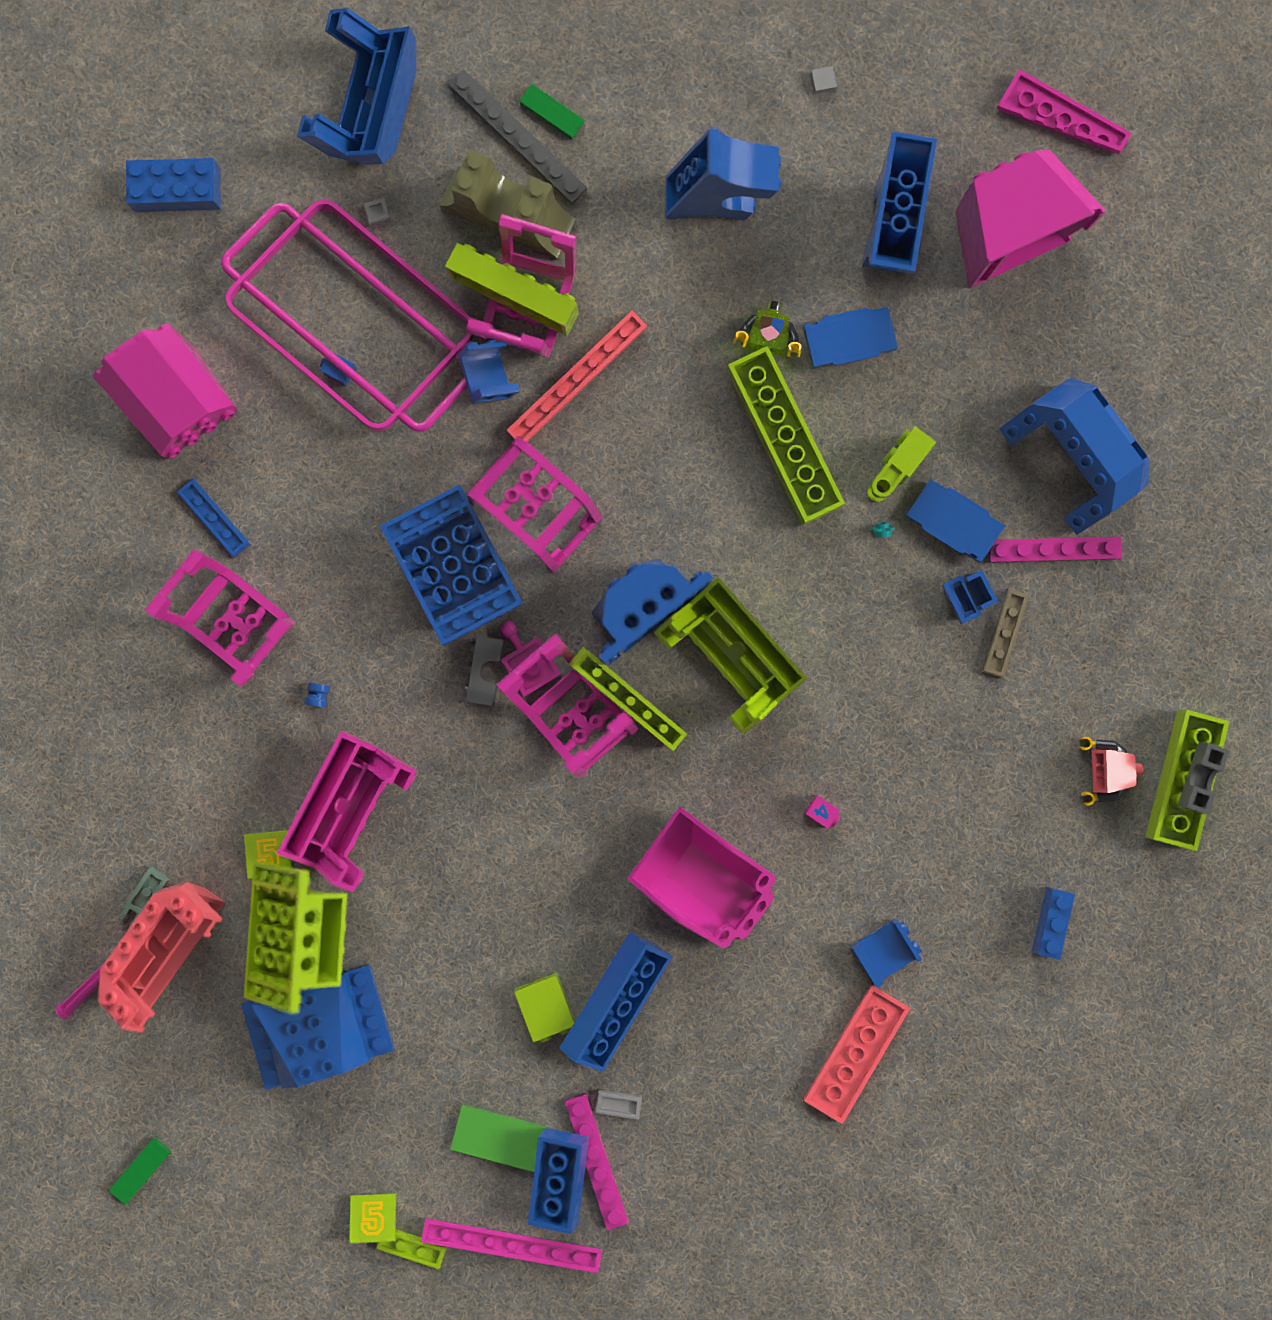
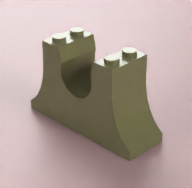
(484, 195)

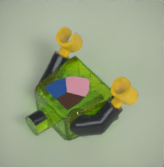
(770, 330)

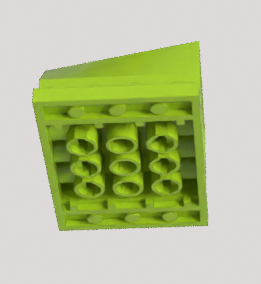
(291, 937)

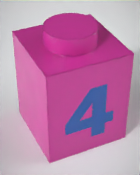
(822, 812)

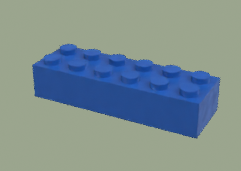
(615, 1002)

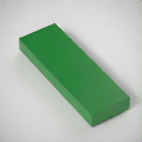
(552, 111)
(140, 1171)

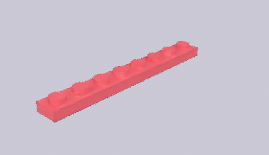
(578, 377)

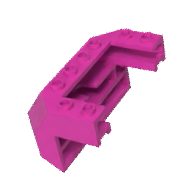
(340, 806)

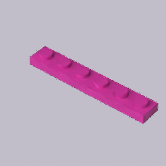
(1056, 549)
(597, 1163)

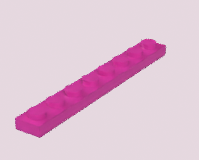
(511, 1245)

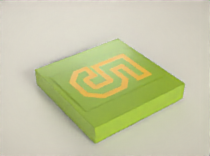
(263, 848)
(372, 1218)

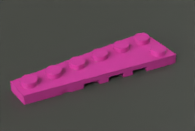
(1049, 108)

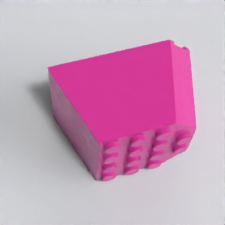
(1021, 214)

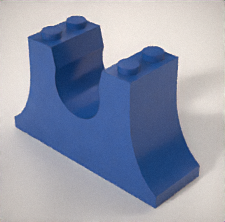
(722, 178)
(900, 204)

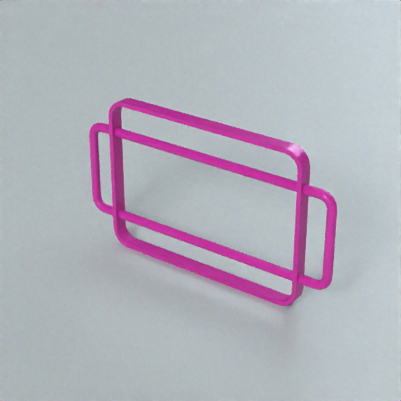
(242, 281)

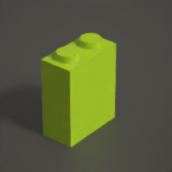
(545, 1008)

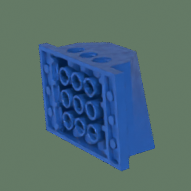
(451, 565)
(642, 603)
(326, 1038)

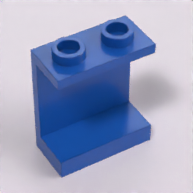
(485, 372)
(886, 951)

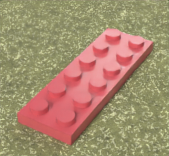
(856, 1054)

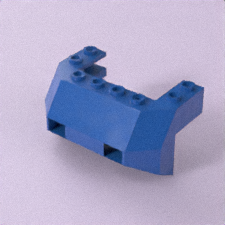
(375, 93)
(1093, 440)

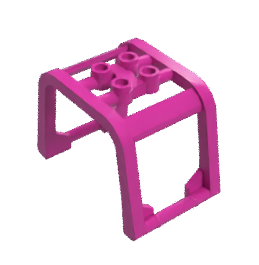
(565, 242)
(529, 510)
(192, 564)
(582, 759)

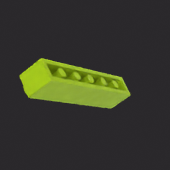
(627, 698)

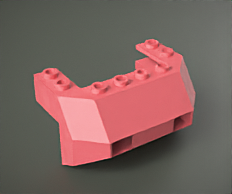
(155, 951)

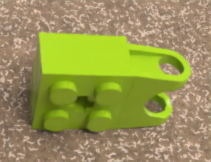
(900, 462)

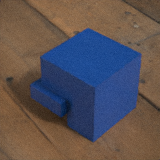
(969, 595)

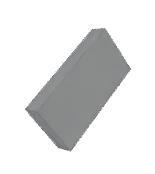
(618, 1104)

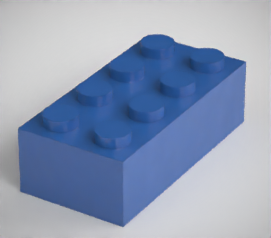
(173, 185)
(558, 1180)

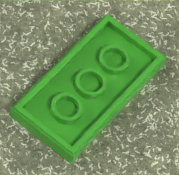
(497, 1137)

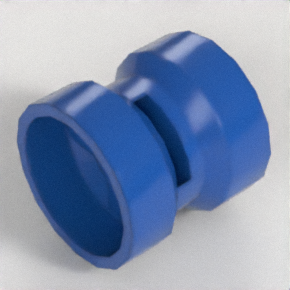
(317, 695)

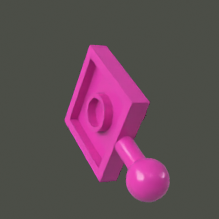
(539, 673)

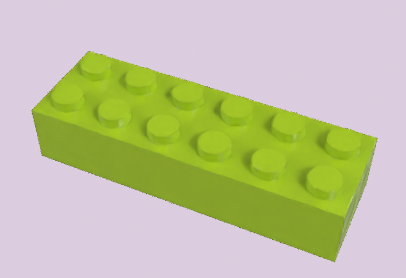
(512, 289)
(1167, 820)

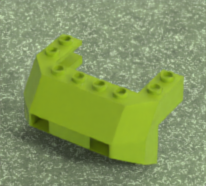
(738, 649)

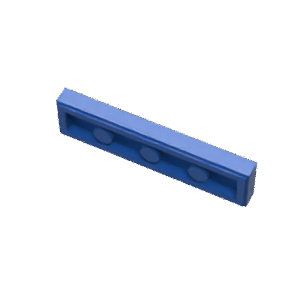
(213, 518)

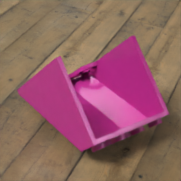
(165, 389)
(704, 880)

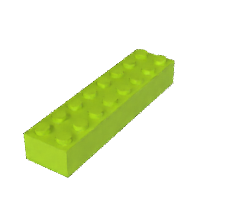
(785, 436)

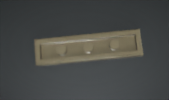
(1005, 633)

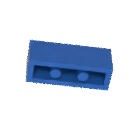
(1053, 923)

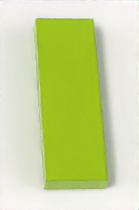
(411, 1248)

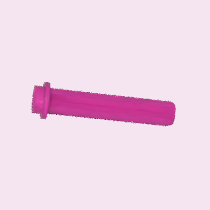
(65, 1009)

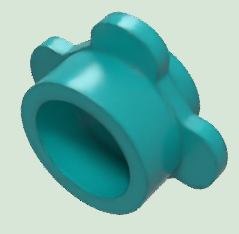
(882, 530)

